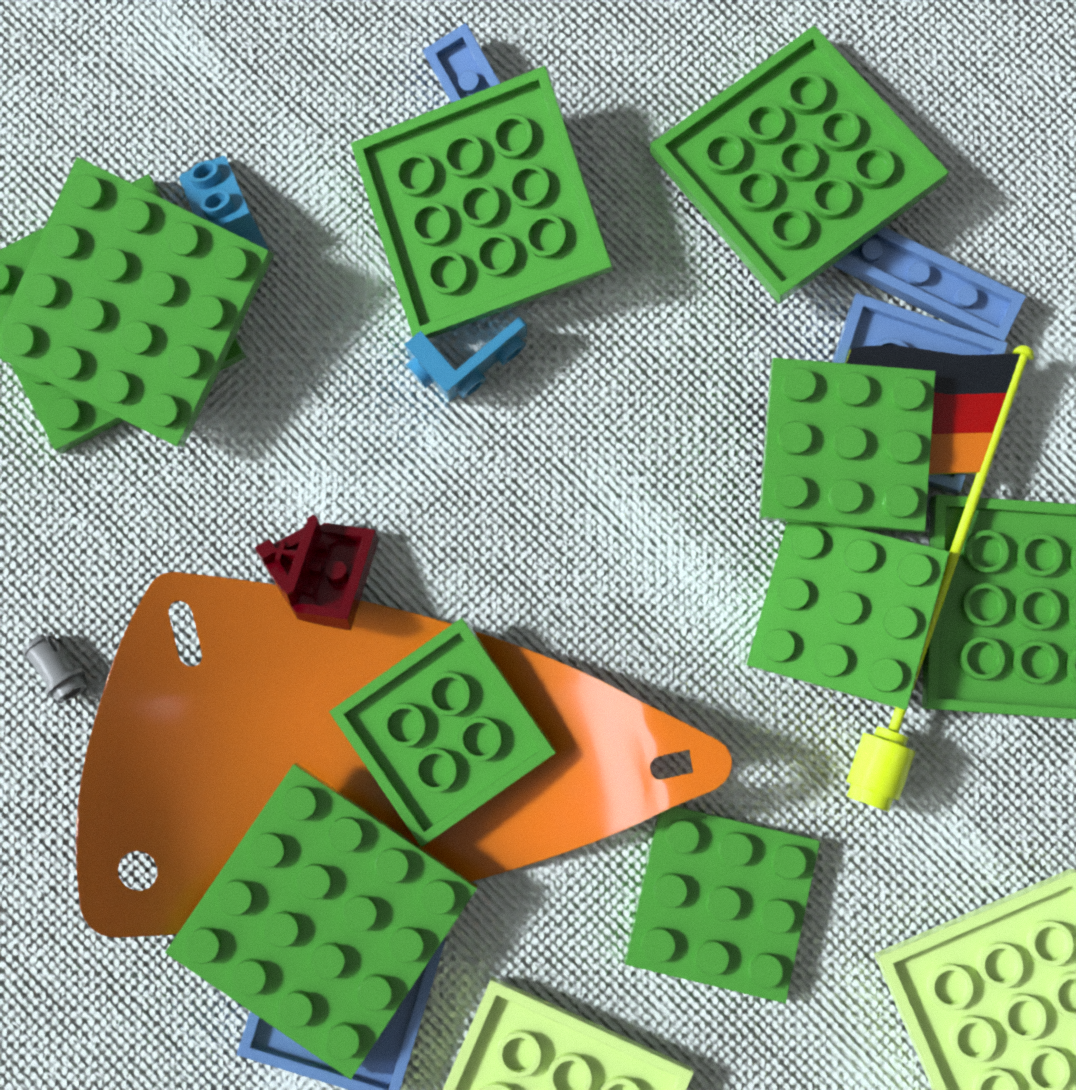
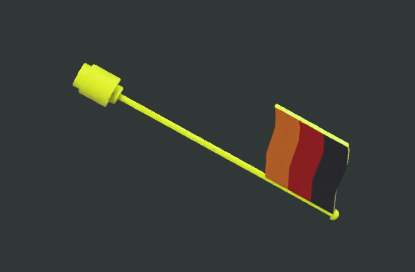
(967, 424)

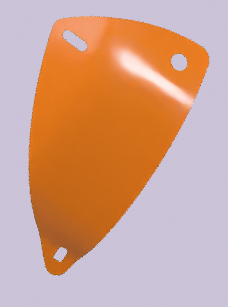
(198, 750)

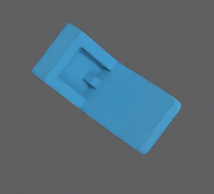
(218, 198)
(431, 367)

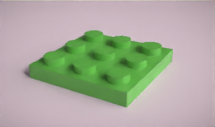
(847, 445)
(849, 611)
(442, 731)
(722, 902)

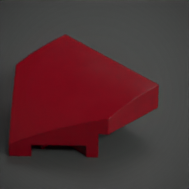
(321, 570)

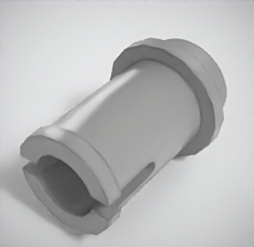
(54, 668)

